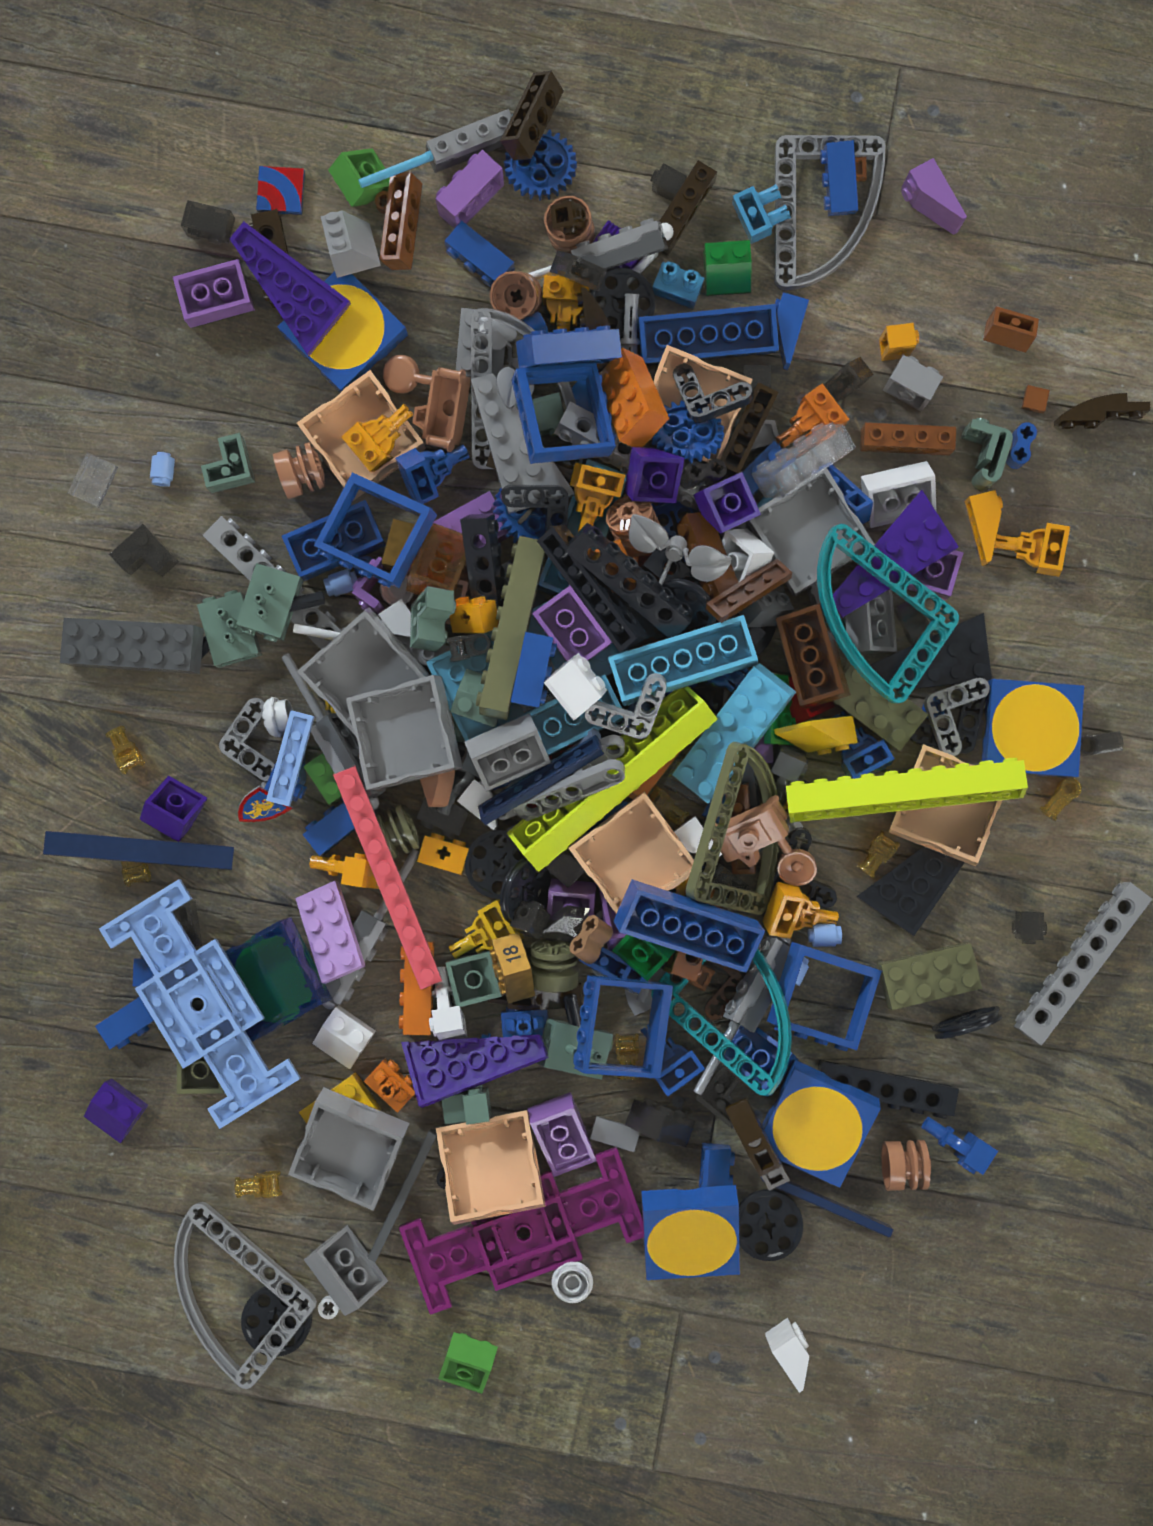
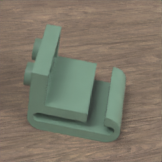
(995, 447)

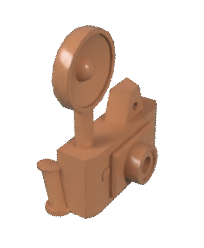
(447, 400)
(763, 827)

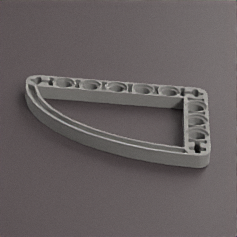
(796, 152)
(486, 354)
(194, 1314)

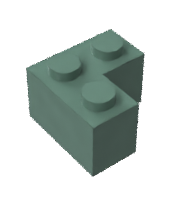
(233, 470)
(429, 617)
(468, 1106)

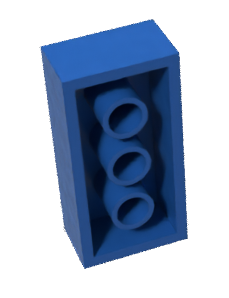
(570, 347)
(356, 536)

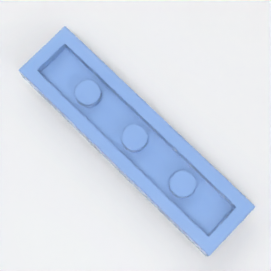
(290, 758)

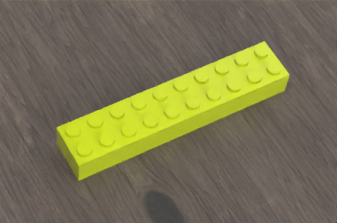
(677, 724)
(907, 790)

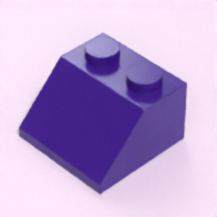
(653, 475)
(727, 503)
(172, 808)
(115, 1110)

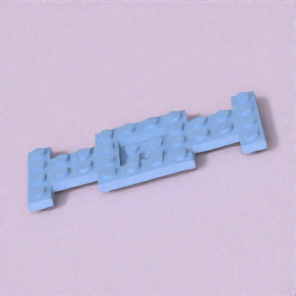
(213, 1031)

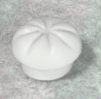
(276, 715)
(572, 1282)

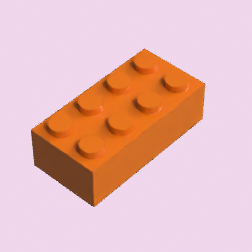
(632, 399)

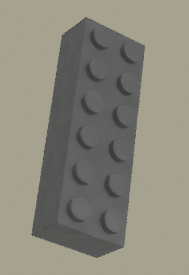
(131, 645)

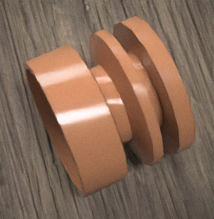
(568, 242)
(503, 297)
(299, 470)
(619, 520)
(908, 1165)

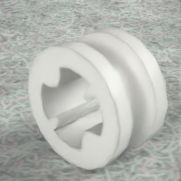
(321, 1307)

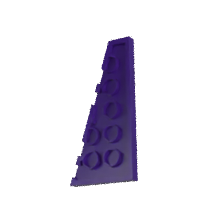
(299, 296)
(911, 542)
(458, 1065)

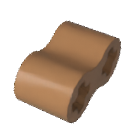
(591, 939)

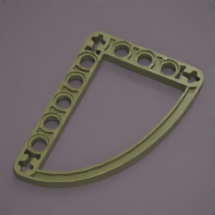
(718, 833)

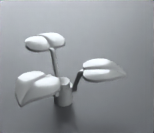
(501, 337)
(705, 561)

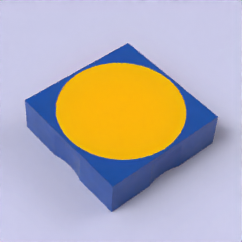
(357, 339)
(1034, 725)
(819, 1123)
(691, 1232)

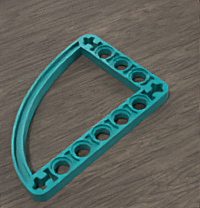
(900, 588)
(784, 1030)

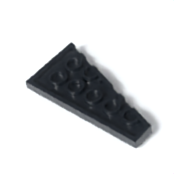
(959, 660)
(912, 888)

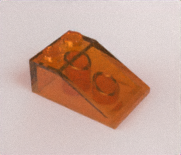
(438, 561)

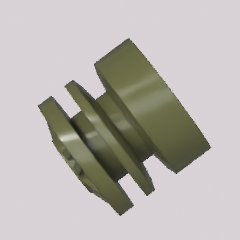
(399, 830)
(553, 966)

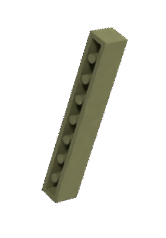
(513, 623)

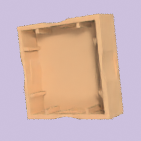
(710, 379)
(358, 402)
(951, 830)
(633, 846)
(490, 1168)

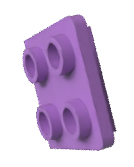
(363, 587)

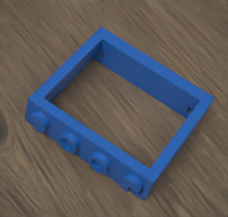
(563, 373)
(410, 549)
(863, 1004)
(655, 1036)

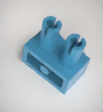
(752, 215)
(678, 284)

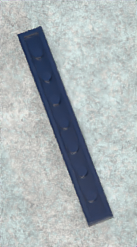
(138, 850)

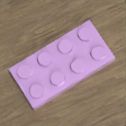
(330, 932)

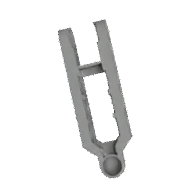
(588, 781)

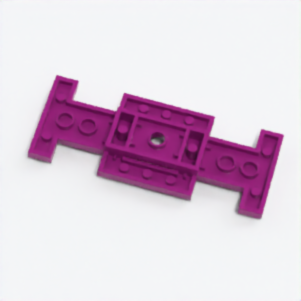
(552, 1241)

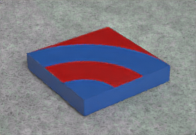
(280, 189)

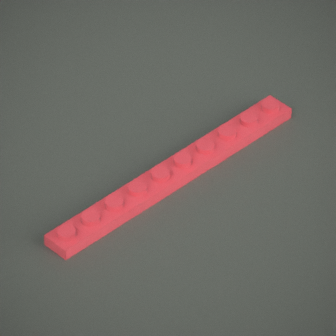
(387, 877)

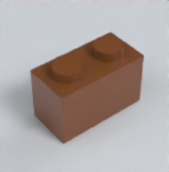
(1011, 329)

